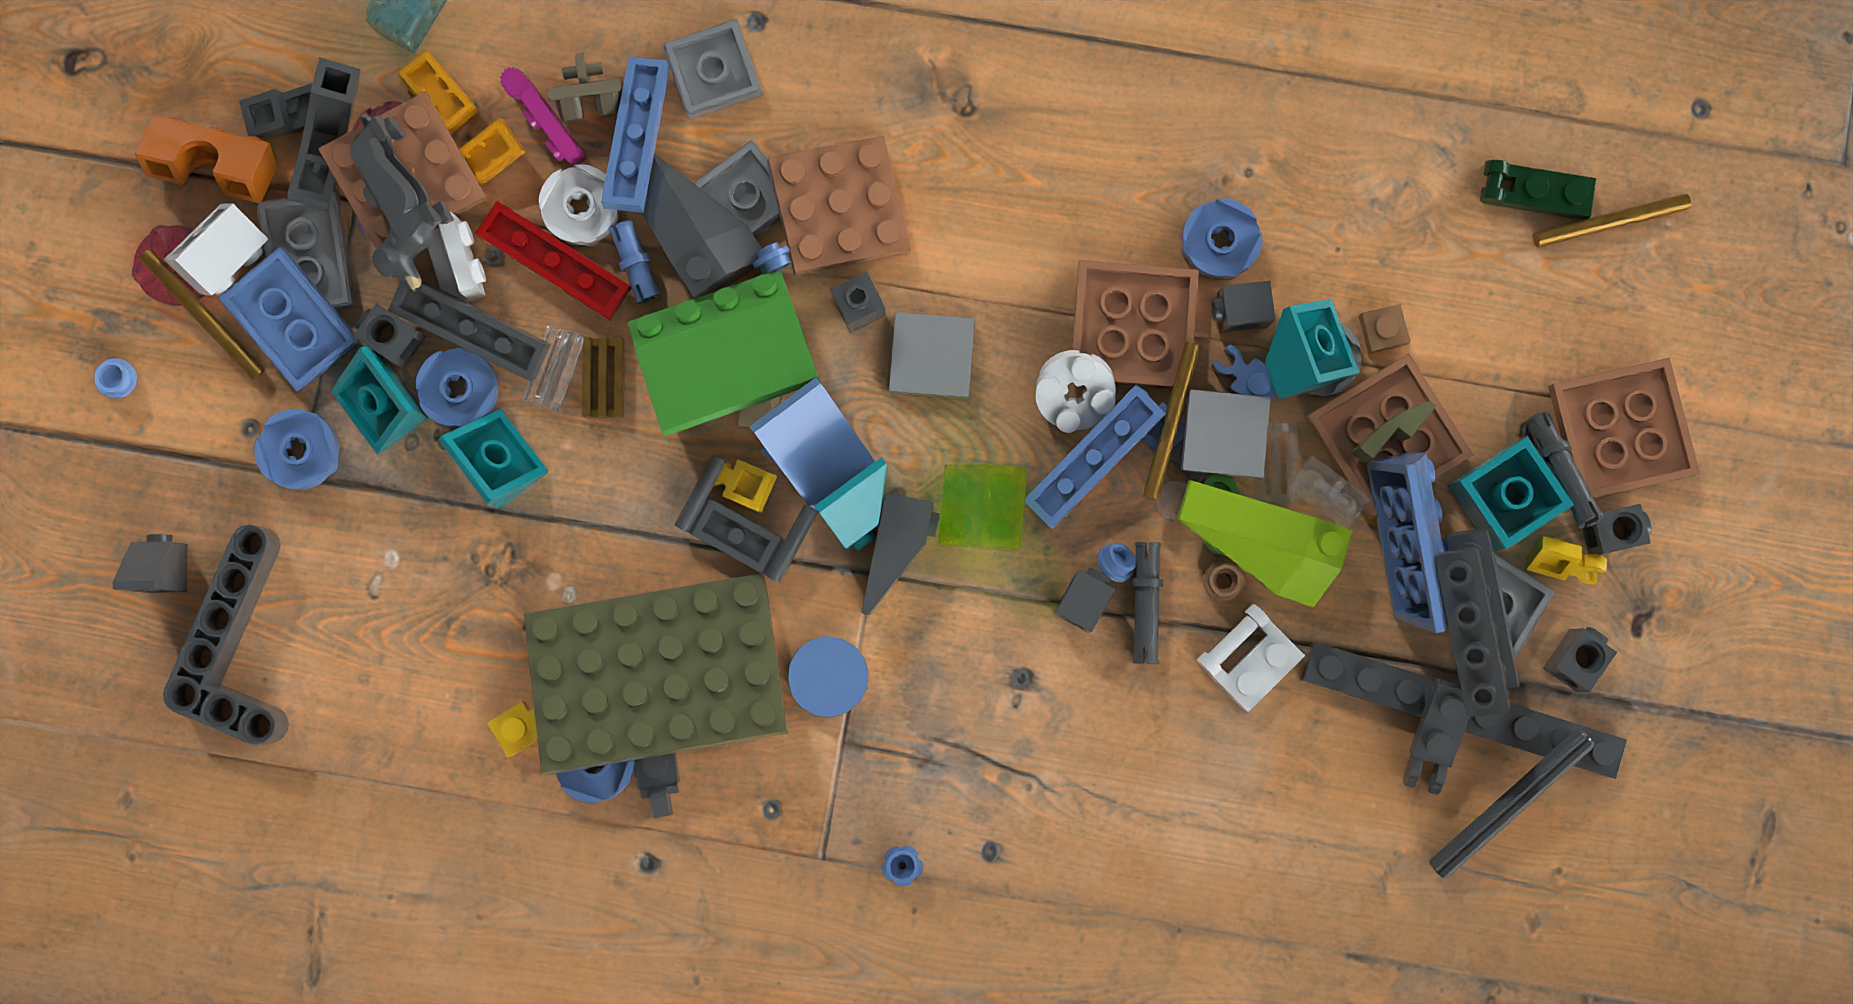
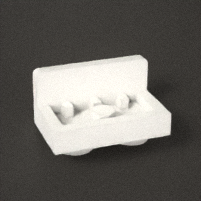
(454, 261)

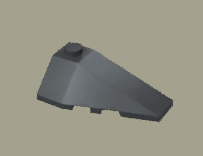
(696, 232)

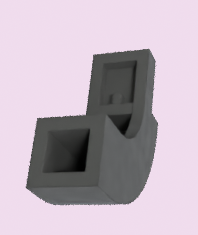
(327, 119)

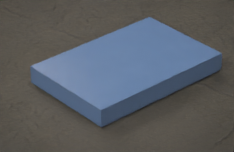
(289, 319)
(812, 443)

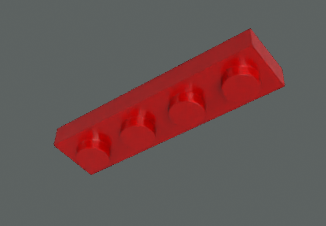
(553, 260)

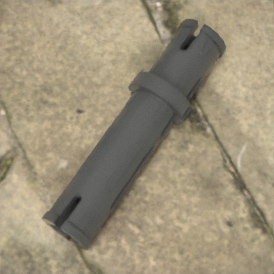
(1559, 460)
(1146, 602)

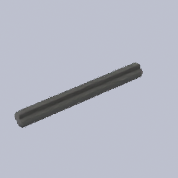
(1512, 803)

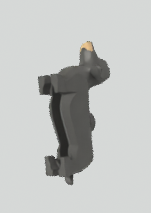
(398, 196)

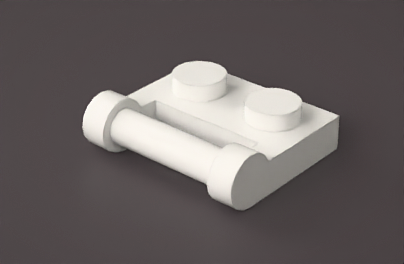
(1259, 667)

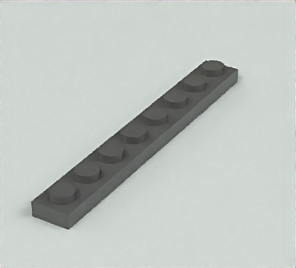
(1410, 692)

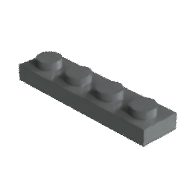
(471, 328)

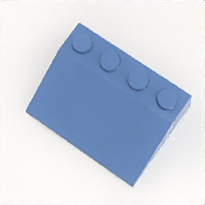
(1410, 536)

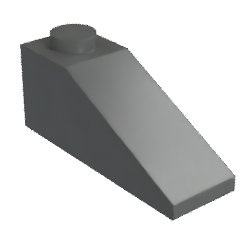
(899, 540)

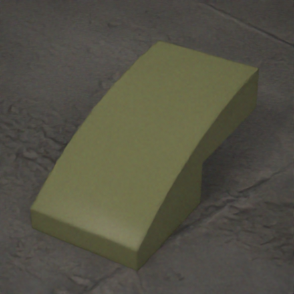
(1400, 426)

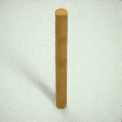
(1612, 220)
(201, 314)
(1171, 421)

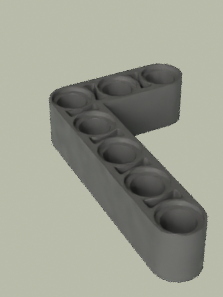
(224, 642)

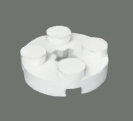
(558, 214)
(1070, 412)

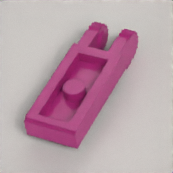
(540, 115)

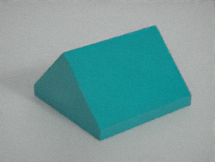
(377, 400)
(494, 458)

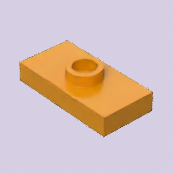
(449, 100)
(492, 151)

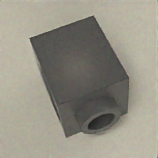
(858, 302)
(1244, 306)
(403, 343)
(1601, 538)
(1085, 599)
(1564, 665)

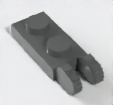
(1437, 735)

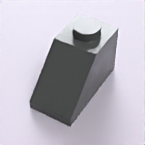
(153, 566)

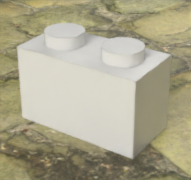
(217, 250)

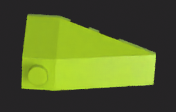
(1278, 546)

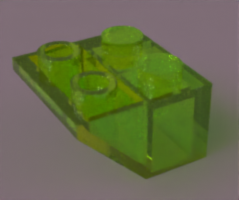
(983, 506)

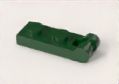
(1538, 190)

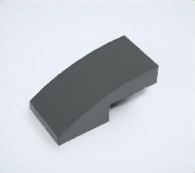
(276, 112)

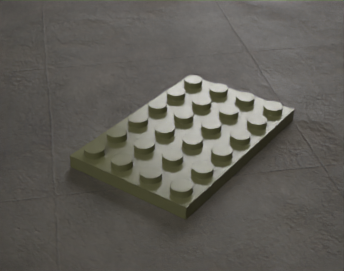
(654, 674)

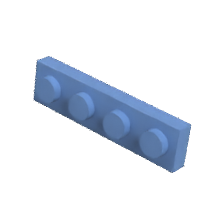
(635, 134)
(1094, 456)

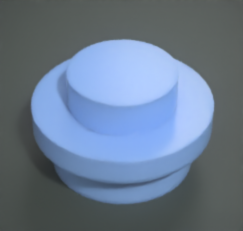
(115, 378)

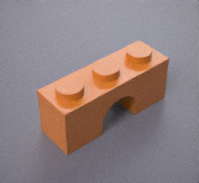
(175, 148)

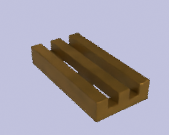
(587, 377)

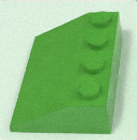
(722, 352)

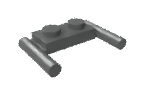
(738, 534)

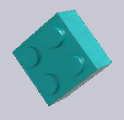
(1510, 494)

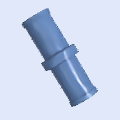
(634, 262)

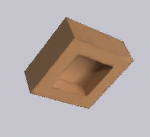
(1384, 328)

